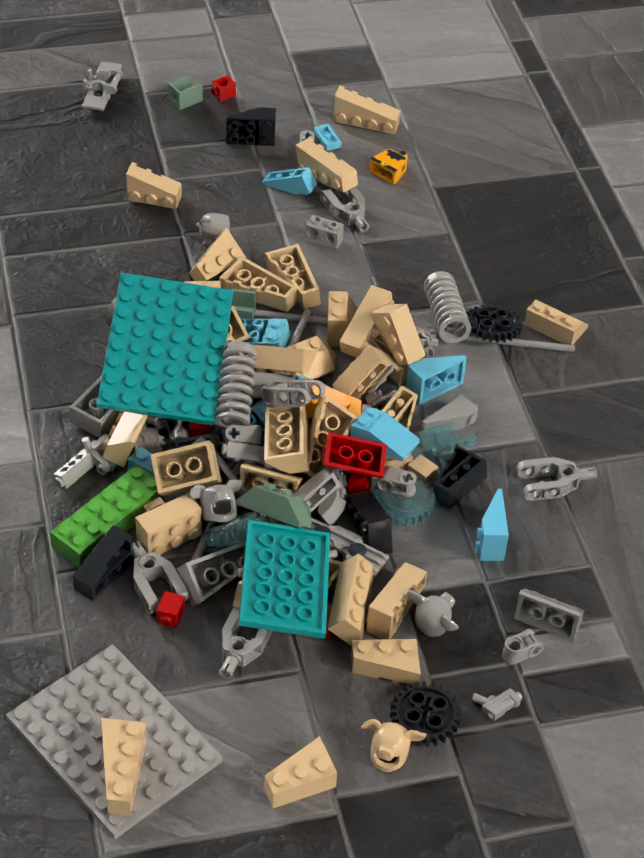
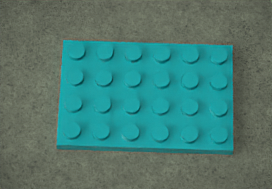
(285, 579)

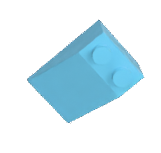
(435, 376)
(382, 428)
(493, 531)

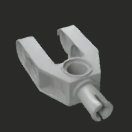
(350, 213)
(277, 392)
(566, 472)
(148, 568)
(236, 648)

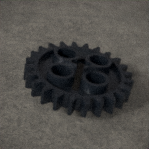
(494, 323)
(446, 717)

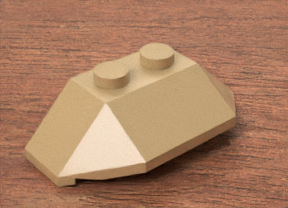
(325, 358)

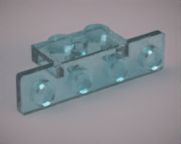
(442, 438)

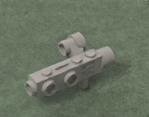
(246, 453)
(84, 461)

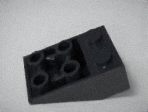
(252, 127)

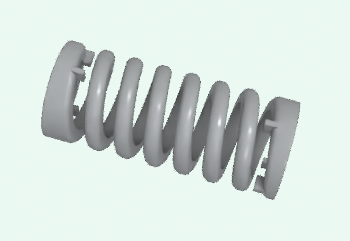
(447, 307)
(229, 377)

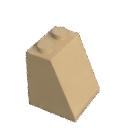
(340, 313)

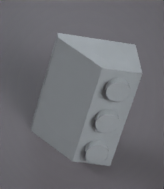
(548, 614)

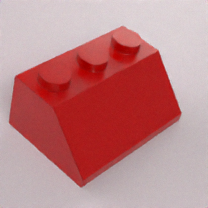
(354, 455)

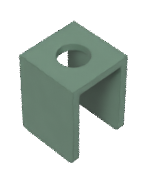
(184, 92)
(244, 303)

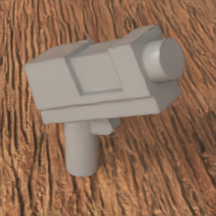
(496, 707)

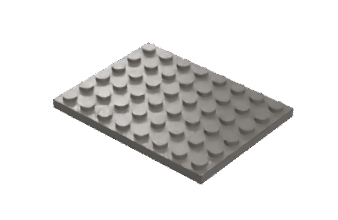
(67, 734)

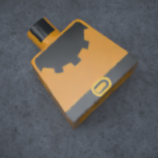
(389, 165)

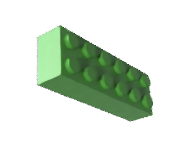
(113, 506)

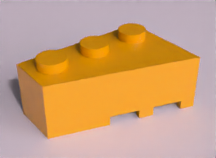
(348, 402)

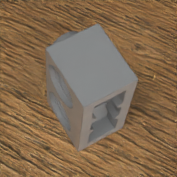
(324, 232)

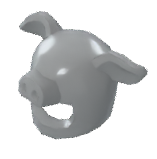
(211, 226)
(217, 500)
(433, 613)

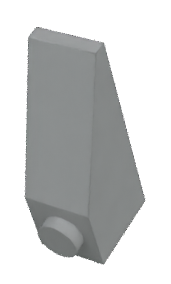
(459, 411)

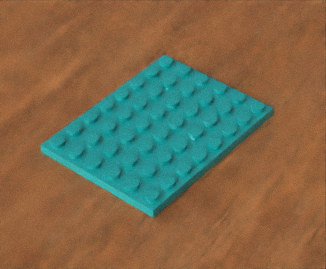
(165, 349)

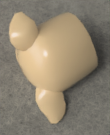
(390, 741)

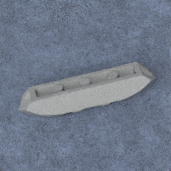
(319, 487)
(334, 505)

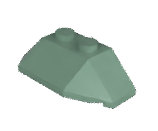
(277, 504)

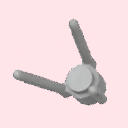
(377, 398)
(178, 432)

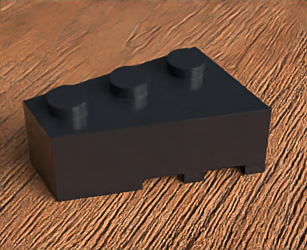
(459, 477)
(370, 520)
(104, 563)

